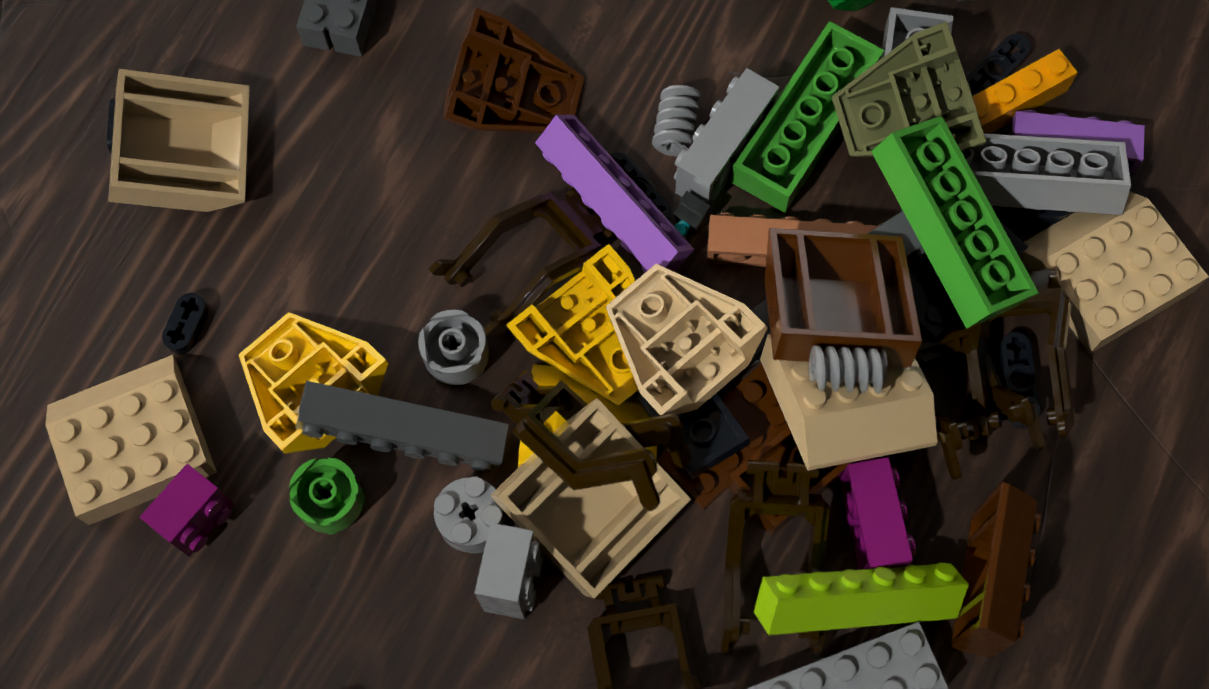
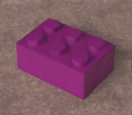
(876, 515)

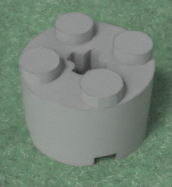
(436, 344)
(456, 500)

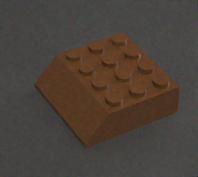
(840, 295)
(996, 573)

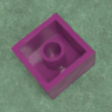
(188, 510)

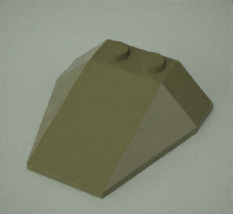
(907, 88)

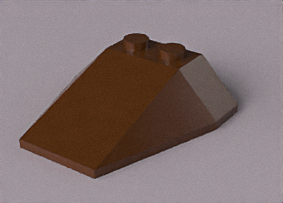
(508, 80)

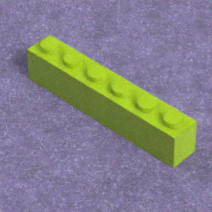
(859, 598)

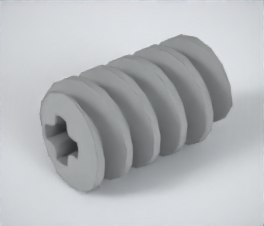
(675, 119)
(848, 368)

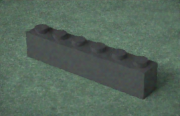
(401, 426)

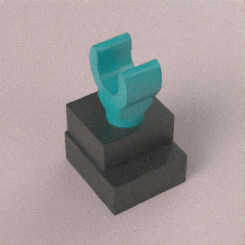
(691, 214)

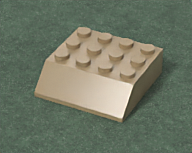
(178, 142)
(1115, 268)
(852, 425)
(126, 440)
(592, 529)

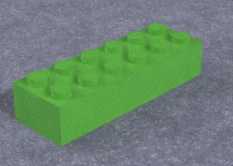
(802, 118)
(954, 221)

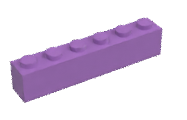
(612, 194)

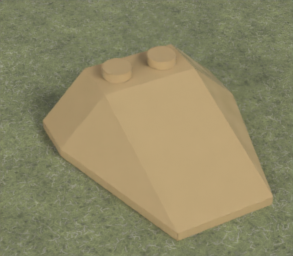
(682, 338)

